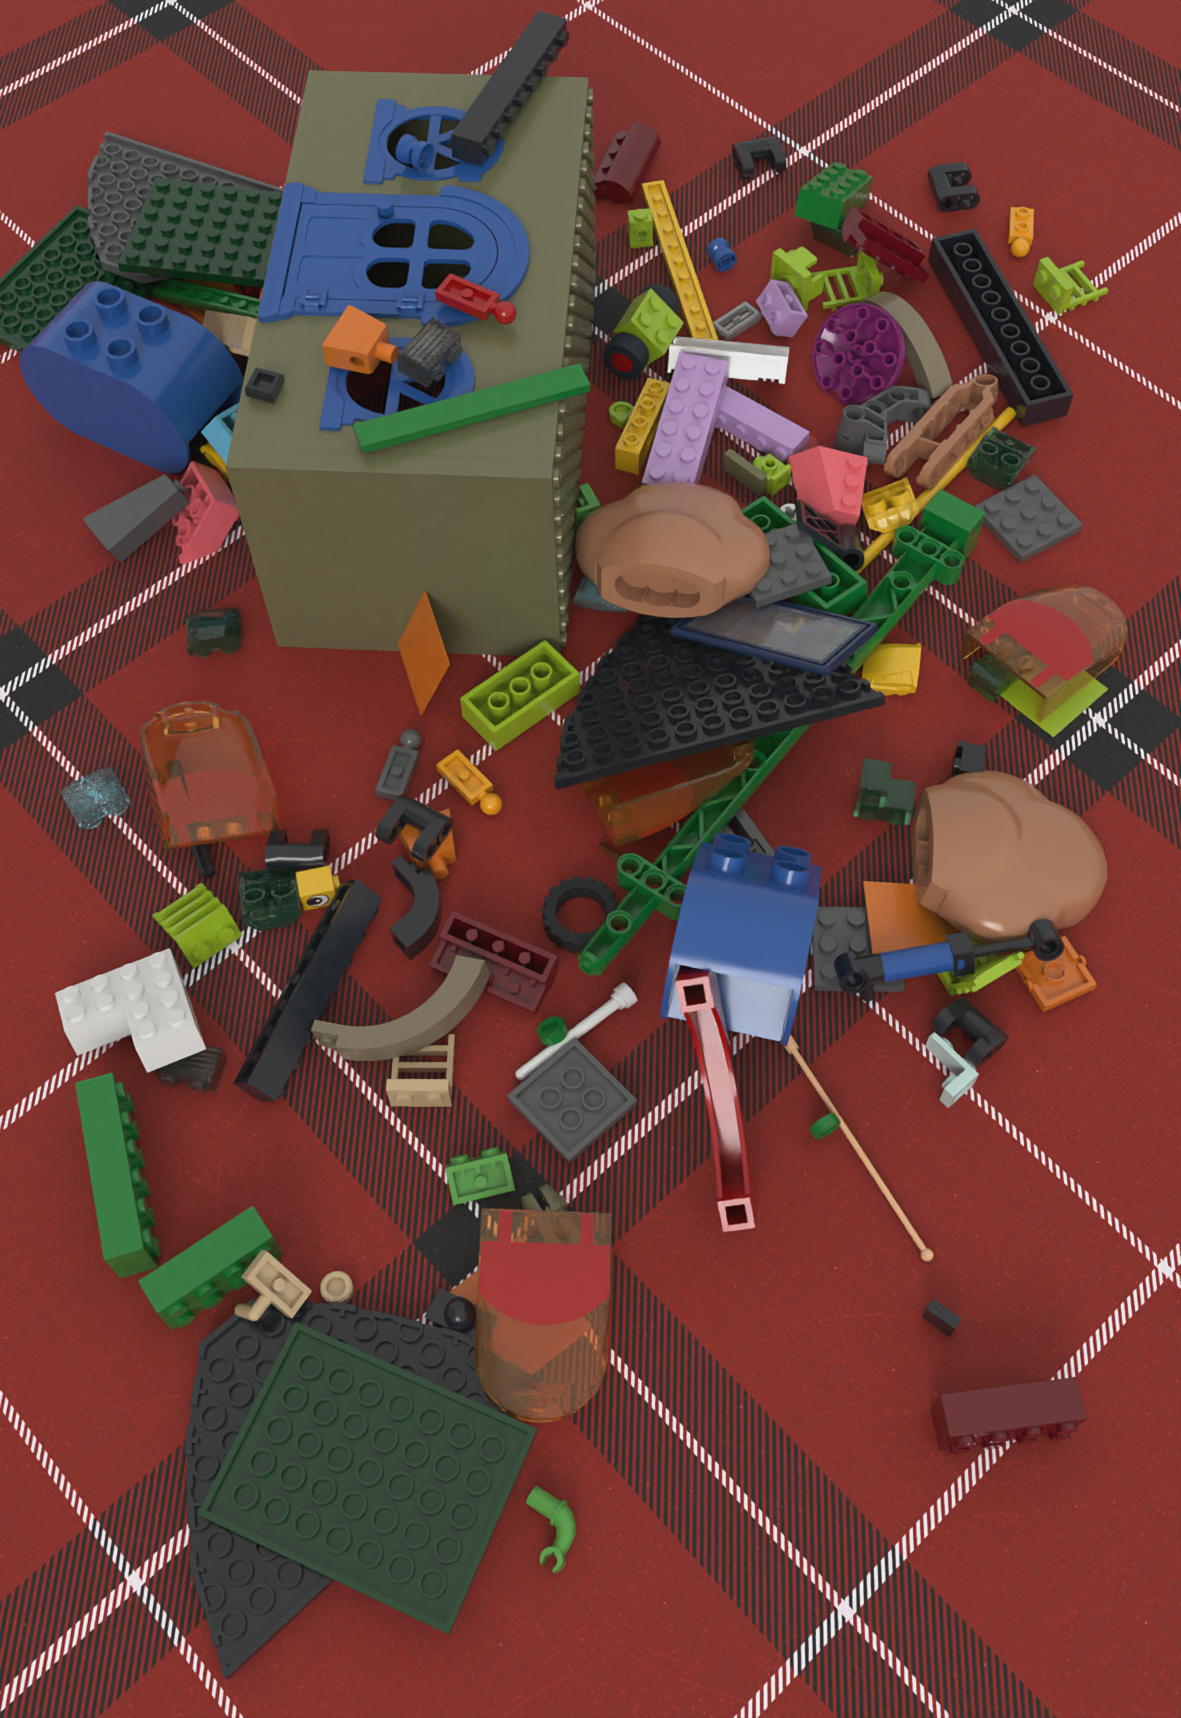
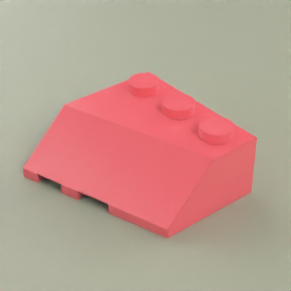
(830, 482)
(208, 515)

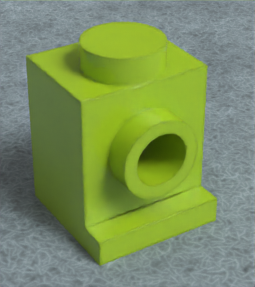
(640, 228)
(777, 473)

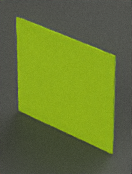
(1029, 702)

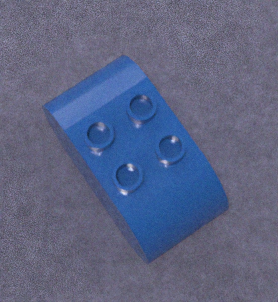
(130, 375)
(750, 925)

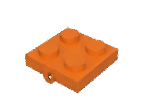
(1057, 979)

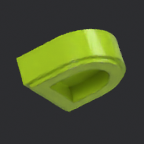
(620, 413)

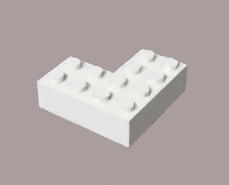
(134, 1000)

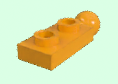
(1020, 230)
(469, 782)

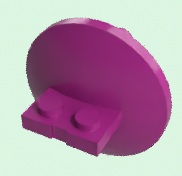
(858, 353)

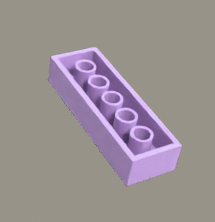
(687, 420)

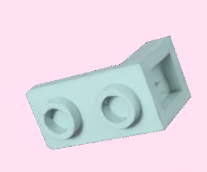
(963, 1070)

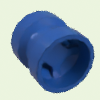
(414, 152)
(721, 254)

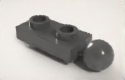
(399, 766)

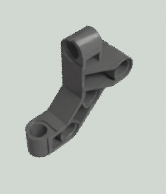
(864, 427)

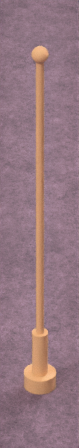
(926, 1253)

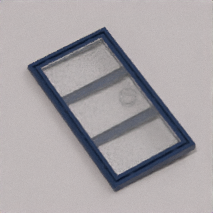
(780, 633)

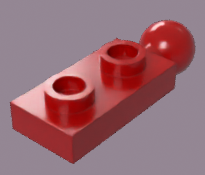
(475, 300)

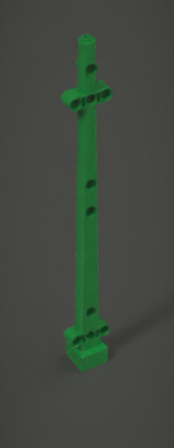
(932, 553)

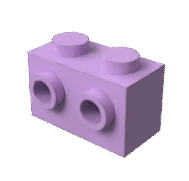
(781, 308)

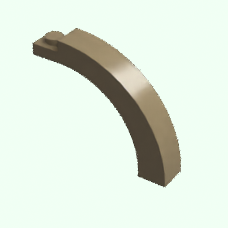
(920, 345)
(416, 1029)

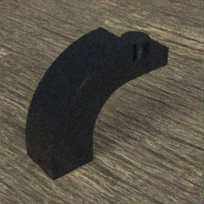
(422, 922)

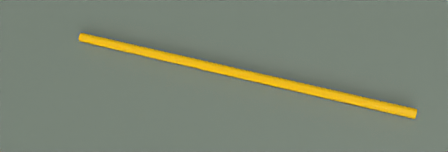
(925, 497)

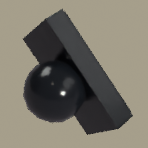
(453, 1313)

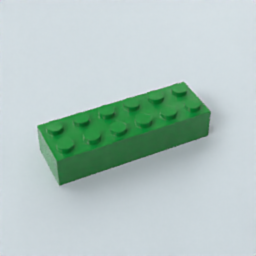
(847, 587)
(117, 1176)

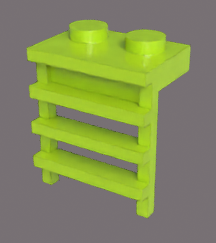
(864, 280)
(1057, 285)
(198, 925)
(986, 970)

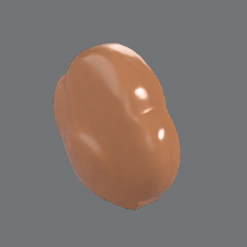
(672, 550)
(1002, 856)

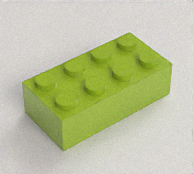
(520, 695)

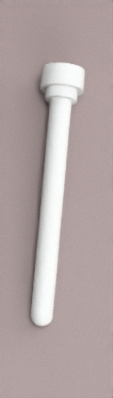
(621, 998)

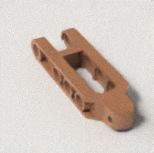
(973, 396)

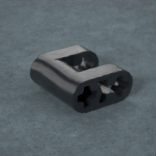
(758, 149)
(948, 189)
(411, 812)
(285, 855)
(975, 1025)

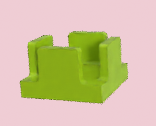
(793, 268)

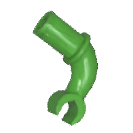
(561, 1517)

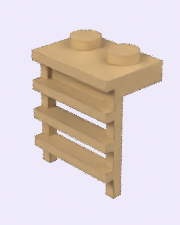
(423, 1091)

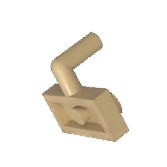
(276, 1287)

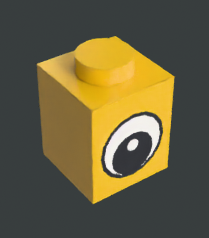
(317, 887)

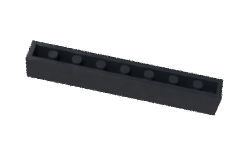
(509, 88)
(308, 992)

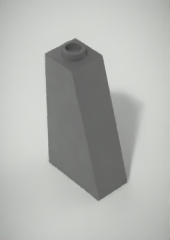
(137, 516)

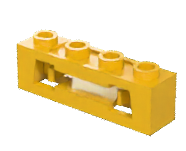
(641, 427)

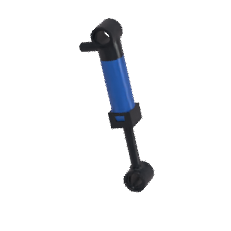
(956, 954)

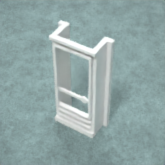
(744, 359)

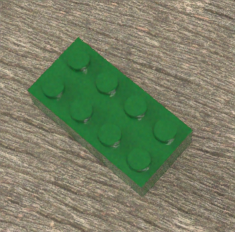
(833, 194)
(208, 1269)

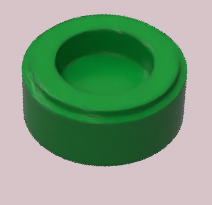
(552, 1030)
(824, 1126)

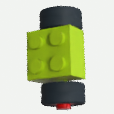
(643, 332)

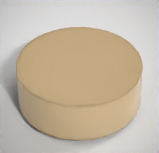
(337, 1287)

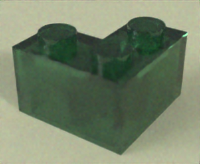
(883, 797)

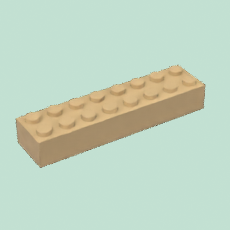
(231, 330)

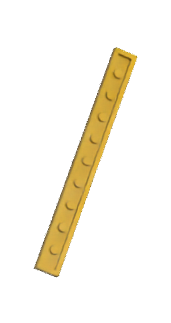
(678, 261)

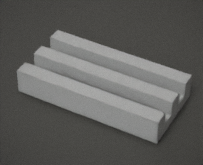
(739, 323)

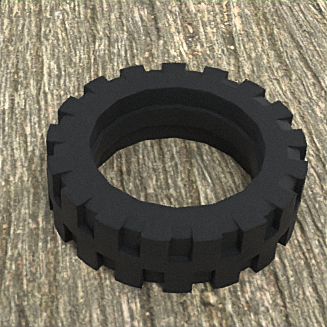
(566, 891)

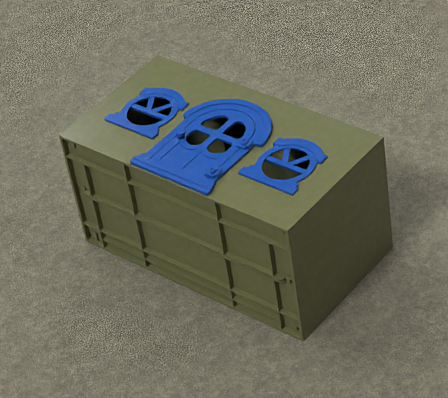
(460, 513)

